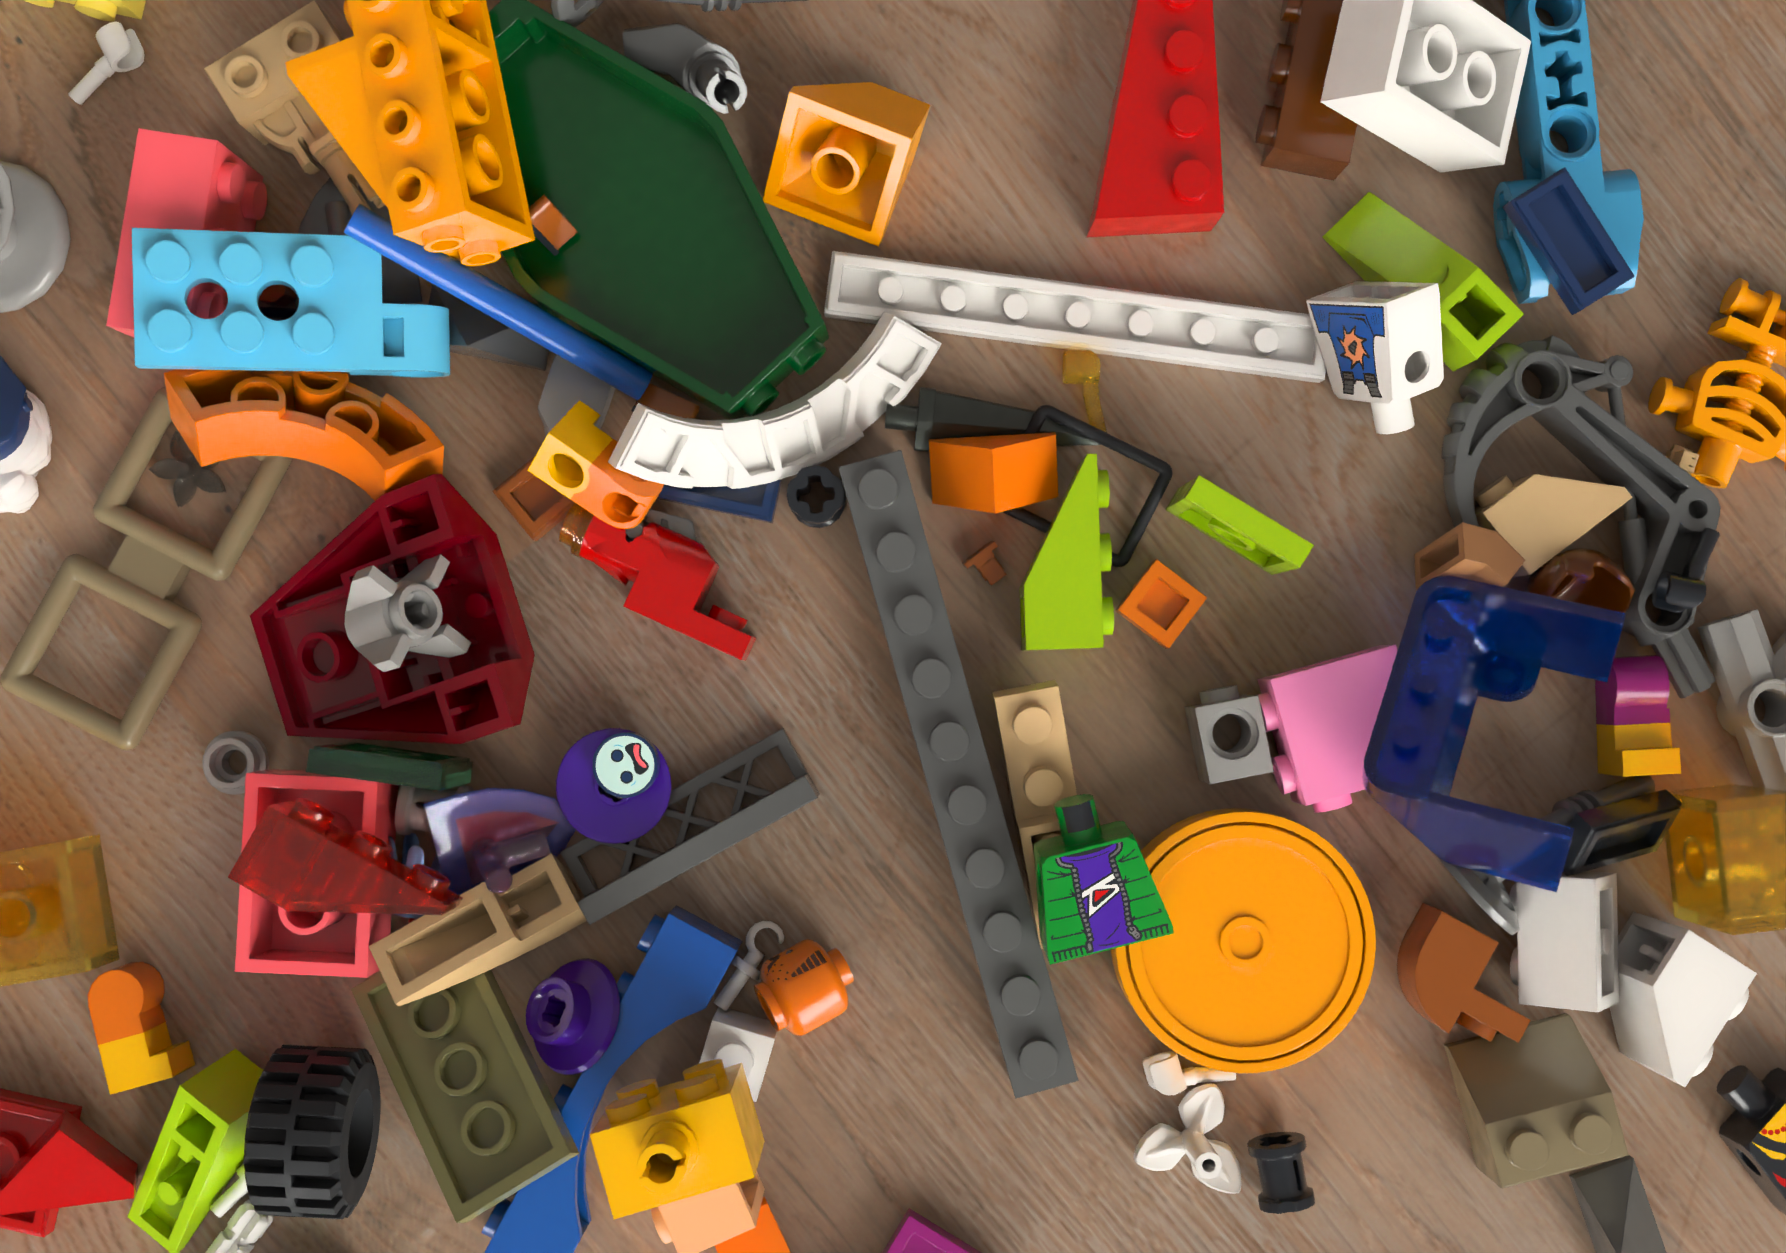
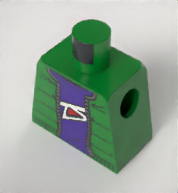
(1094, 886)

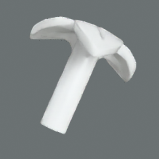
(1211, 1160)

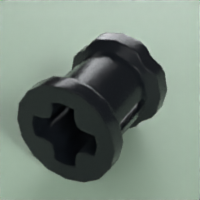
(802, 485)
(1281, 1172)

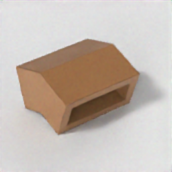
(1468, 554)

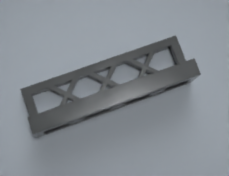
(703, 845)

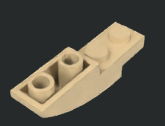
(1034, 766)

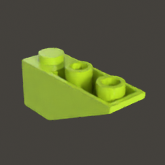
(1392, 248)
(1063, 584)

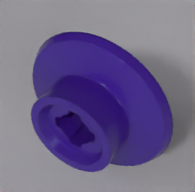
(600, 813)
(574, 1016)

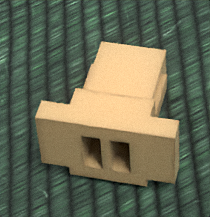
(1683, 458)

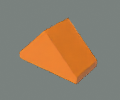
(994, 471)

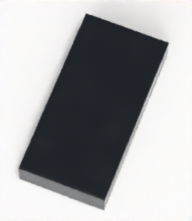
(1620, 831)

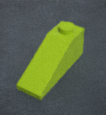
(196, 1151)

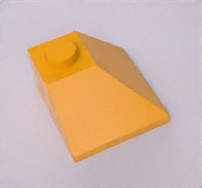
(845, 155)

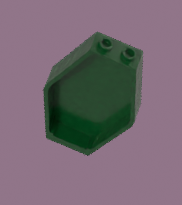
(671, 232)

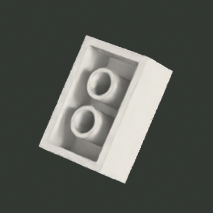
(1429, 78)

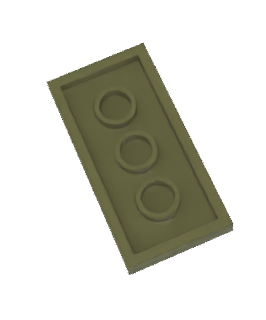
(468, 1090)

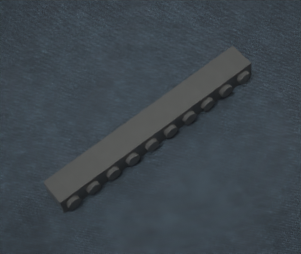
(958, 774)

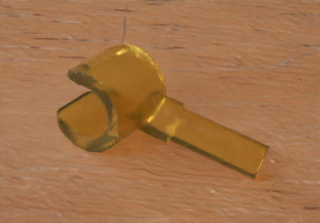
(1084, 368)

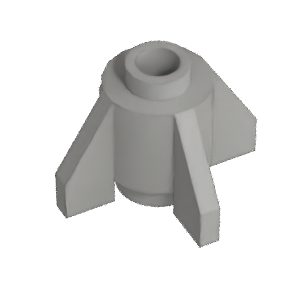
(403, 616)

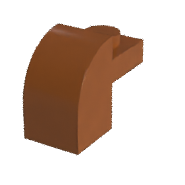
(1439, 971)

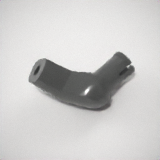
(691, 60)

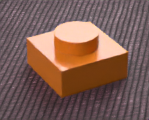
(1161, 604)

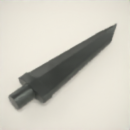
(957, 416)

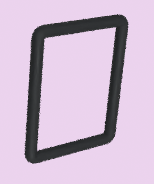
(1114, 444)

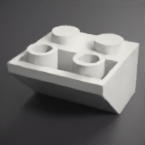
(1674, 997)

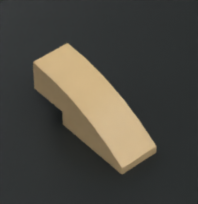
(479, 932)

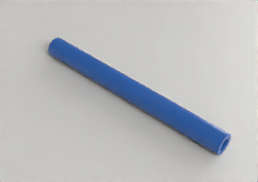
(500, 304)

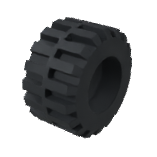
(312, 1132)

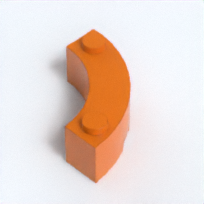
(303, 418)

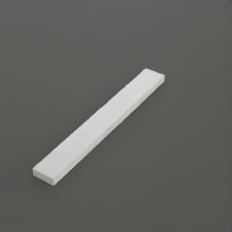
(1075, 316)

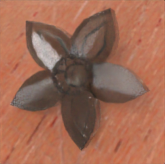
(187, 472)

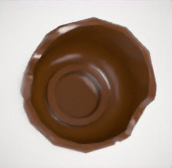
(1583, 578)

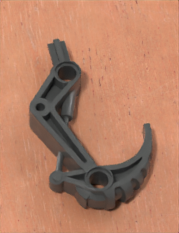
(1666, 497)

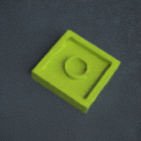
(1238, 526)

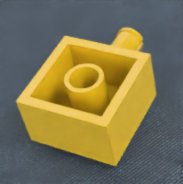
(677, 1138)

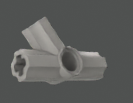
(1743, 670)

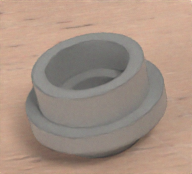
(217, 760)

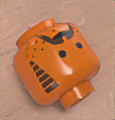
(803, 987)

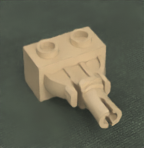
(274, 110)

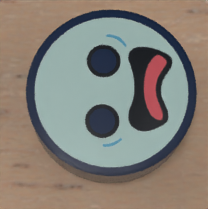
(626, 764)

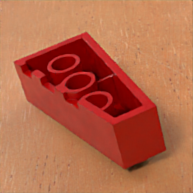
(1163, 127)

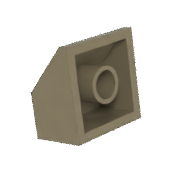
(1535, 1103)

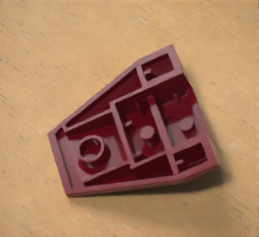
(338, 693)

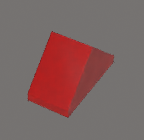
(67, 1169)

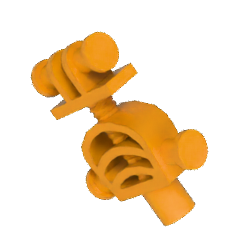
(1748, 424)

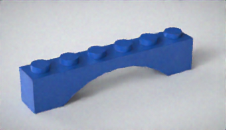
(674, 980)

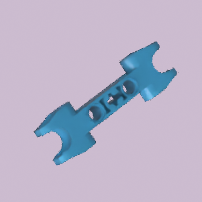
(1562, 78)

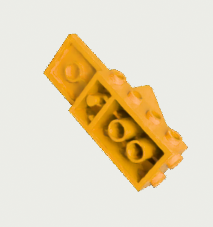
(425, 122)

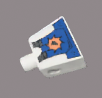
(1381, 345)

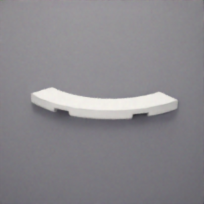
(784, 439)

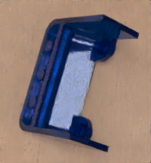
(1463, 645)

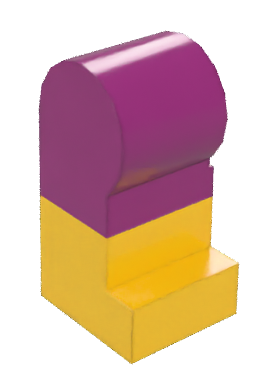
(1635, 719)

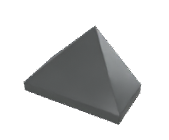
(486, 338)
(1617, 1208)

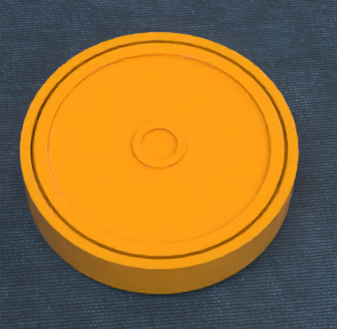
(1263, 943)

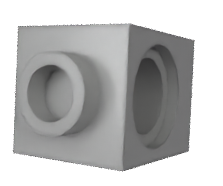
(1248, 756)

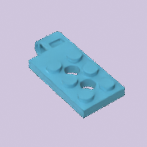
(337, 319)

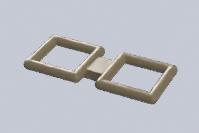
(142, 578)

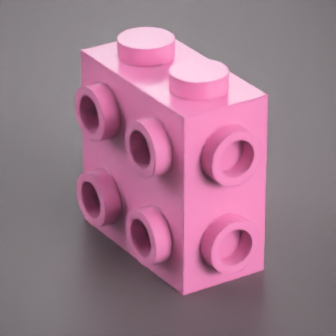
(1324, 724)

